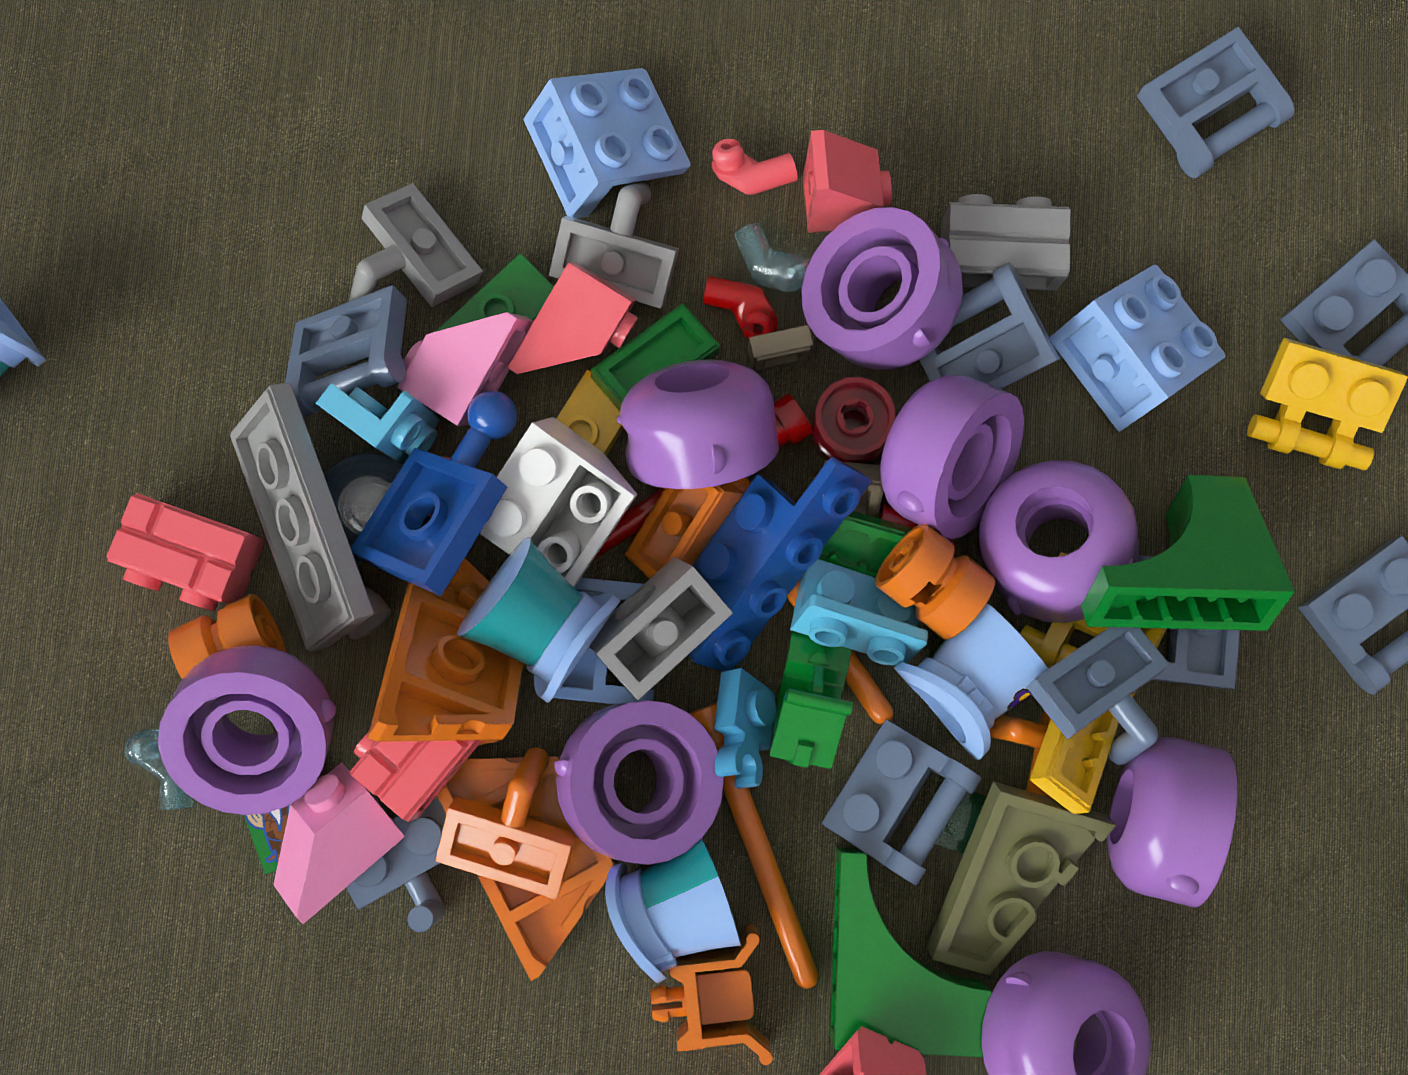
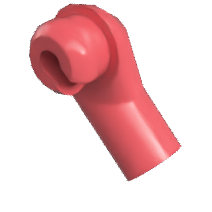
(747, 174)

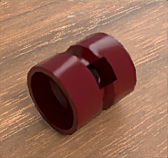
(853, 421)

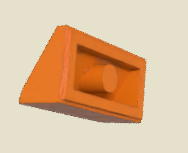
(681, 525)

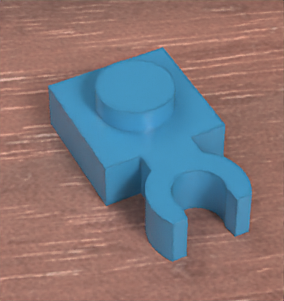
(745, 719)

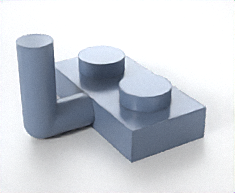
(1102, 679)
(408, 865)

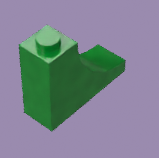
(1212, 576)
(889, 988)

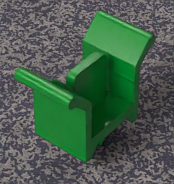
(809, 703)

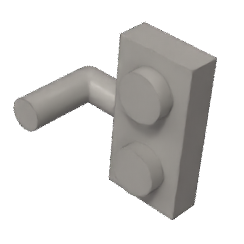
(417, 244)
(615, 254)

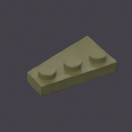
(1007, 870)

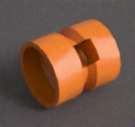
(943, 588)
(237, 624)

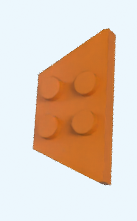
(442, 682)
(531, 920)

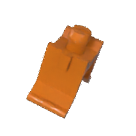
(713, 1000)

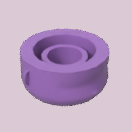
(855, 269)
(699, 425)
(951, 452)
(1047, 491)
(234, 767)
(685, 791)
(1173, 820)
(1044, 1006)

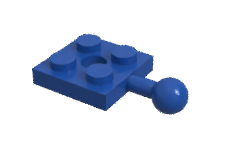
(451, 491)

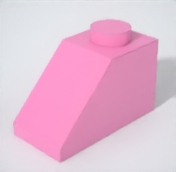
(462, 363)
(330, 842)

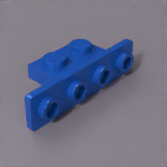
(766, 551)

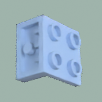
(602, 135)
(1137, 346)

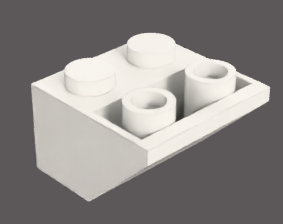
(559, 497)

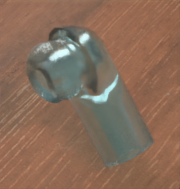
(770, 266)
(143, 751)

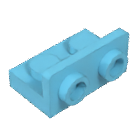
(391, 431)
(851, 612)

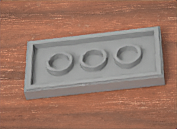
(300, 519)

